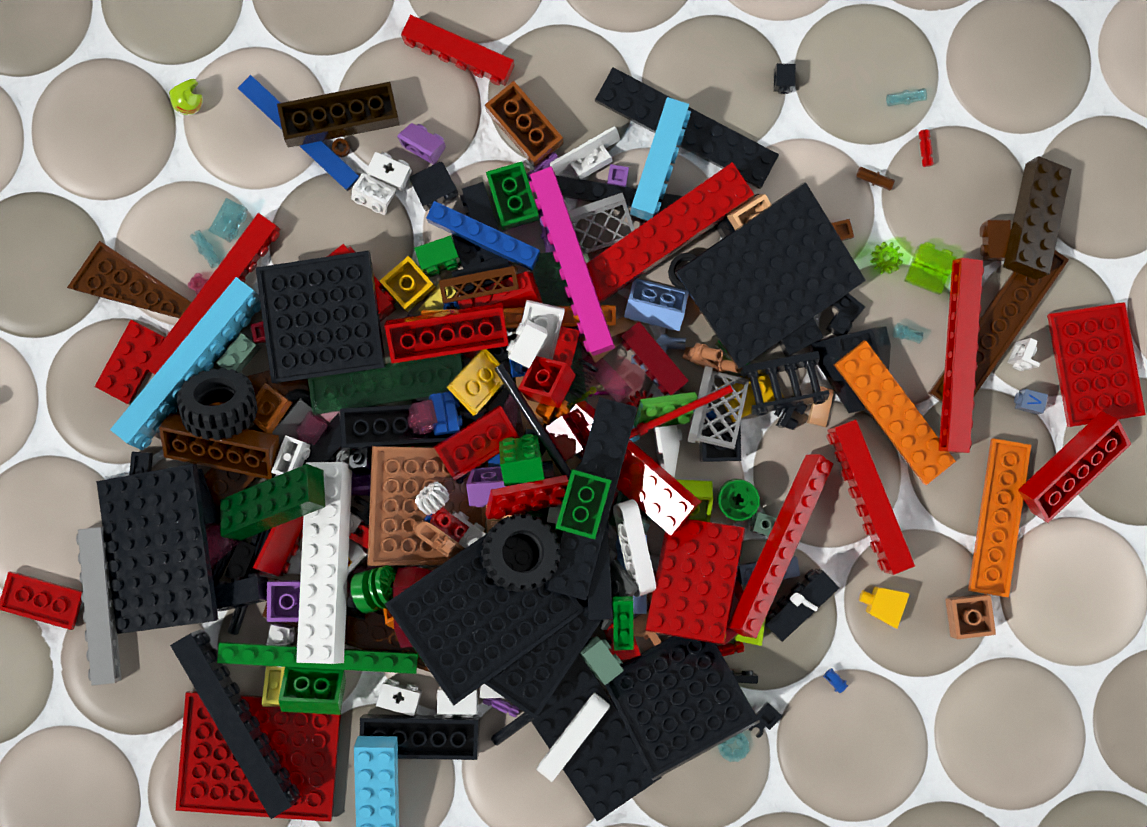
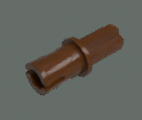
(875, 178)

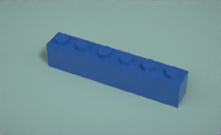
(483, 236)

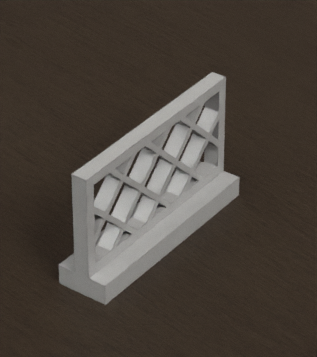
(598, 207)
(700, 413)

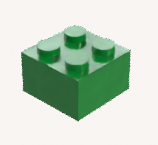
(438, 256)

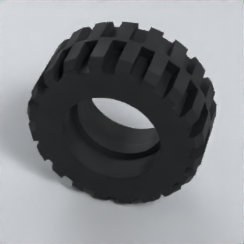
(222, 419)
(546, 545)

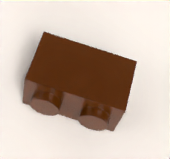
(995, 239)

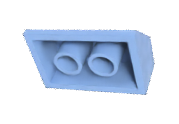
(656, 304)

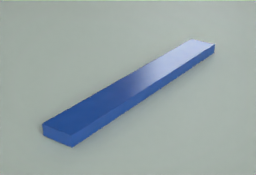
(317, 151)

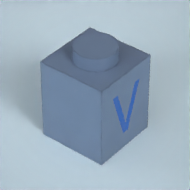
(1030, 401)

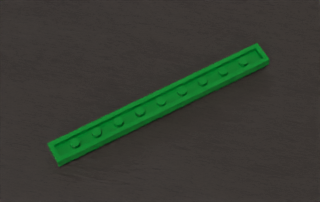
(287, 657)

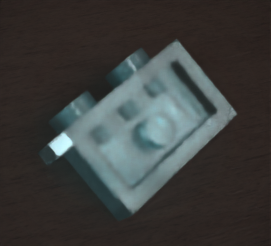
(228, 220)

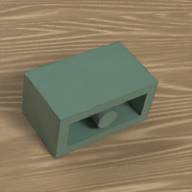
(239, 353)

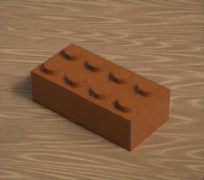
(524, 123)

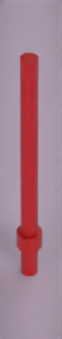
(643, 428)

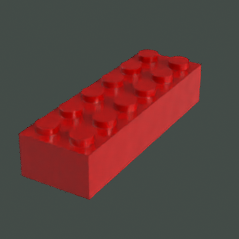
(446, 333)
(1075, 466)

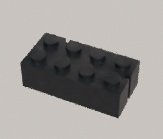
(787, 617)

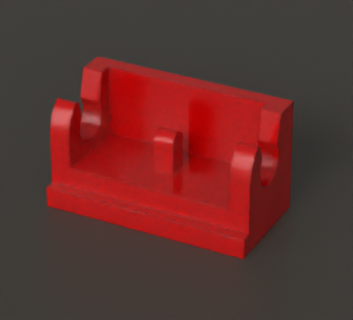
(361, 538)

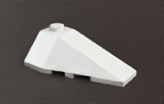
(667, 447)

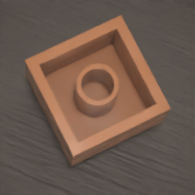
(970, 616)

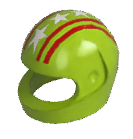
(184, 100)

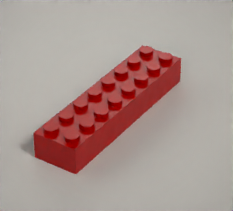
(645, 480)
(870, 498)

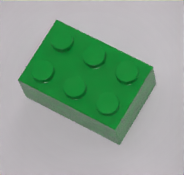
(512, 196)
(521, 460)
(583, 504)
(312, 690)

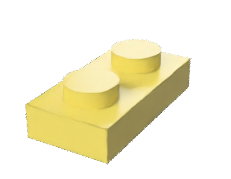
(434, 301)
(272, 685)

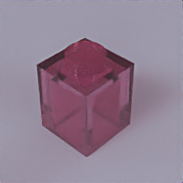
(311, 428)

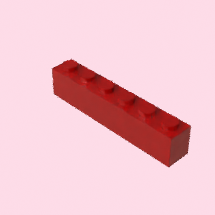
(457, 50)

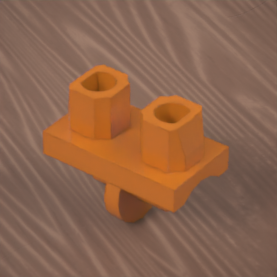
(548, 411)

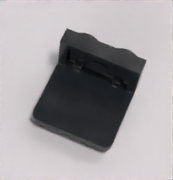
(434, 185)

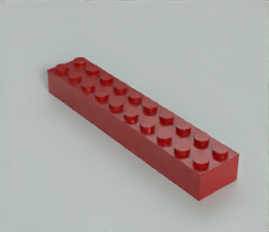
(668, 231)

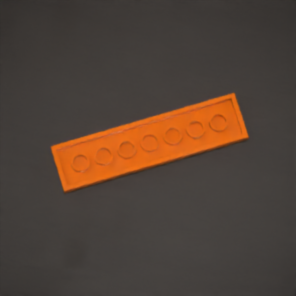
(894, 412)
(999, 518)

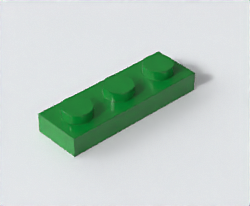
(623, 623)

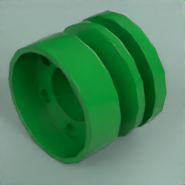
(744, 509)
(373, 588)

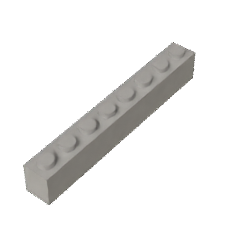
(99, 610)

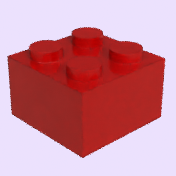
(547, 381)

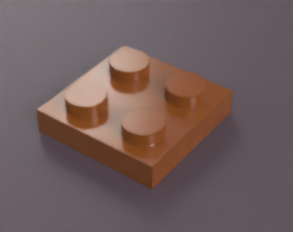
(270, 409)

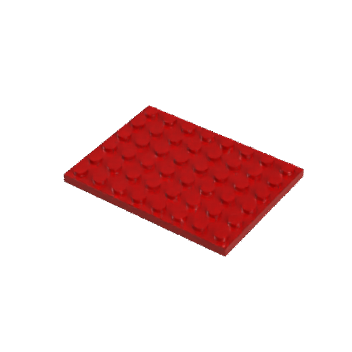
(216, 784)

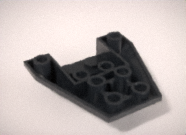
(837, 347)

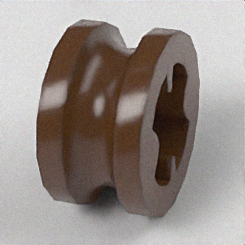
(335, 145)

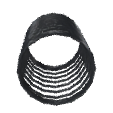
(571, 390)

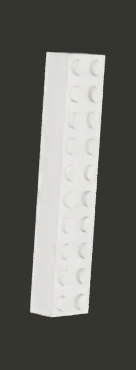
(325, 570)

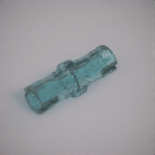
(906, 97)
(205, 248)

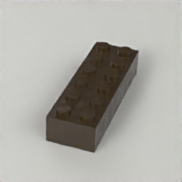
(338, 114)
(1037, 218)

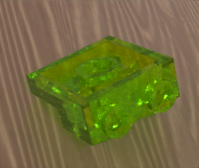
(930, 268)

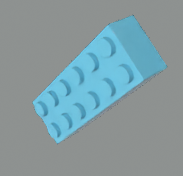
(661, 155)
(376, 781)

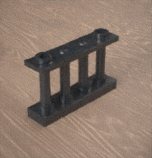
(790, 365)

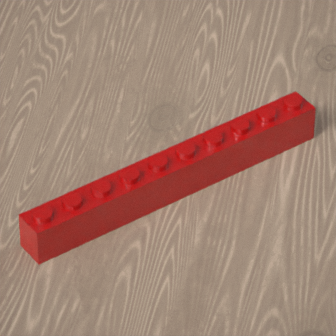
(238, 264)
(961, 355)
(780, 546)

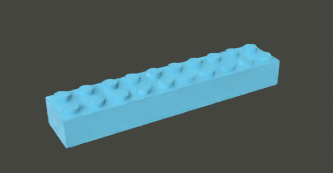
(195, 354)

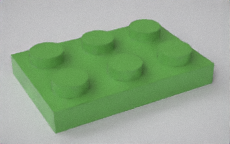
(655, 407)

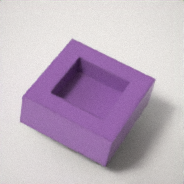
(618, 175)

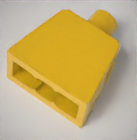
(885, 604)

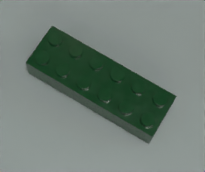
(272, 502)

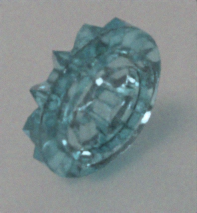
(738, 754)

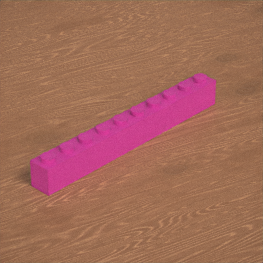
(572, 261)

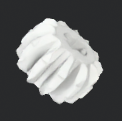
(432, 498)

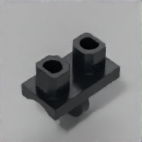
(786, 420)

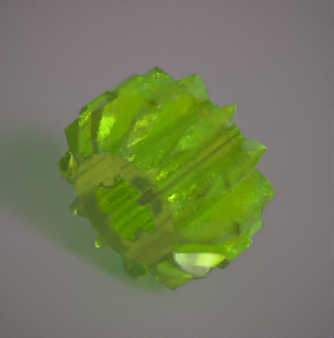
(882, 251)

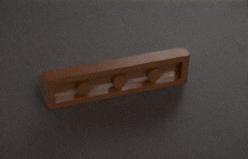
(492, 275)

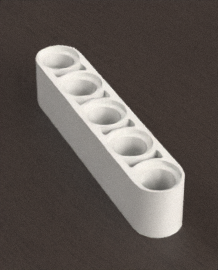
(634, 546)
(573, 737)

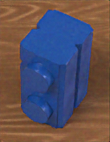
(446, 413)

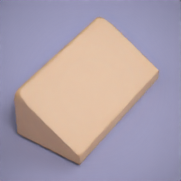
(819, 413)

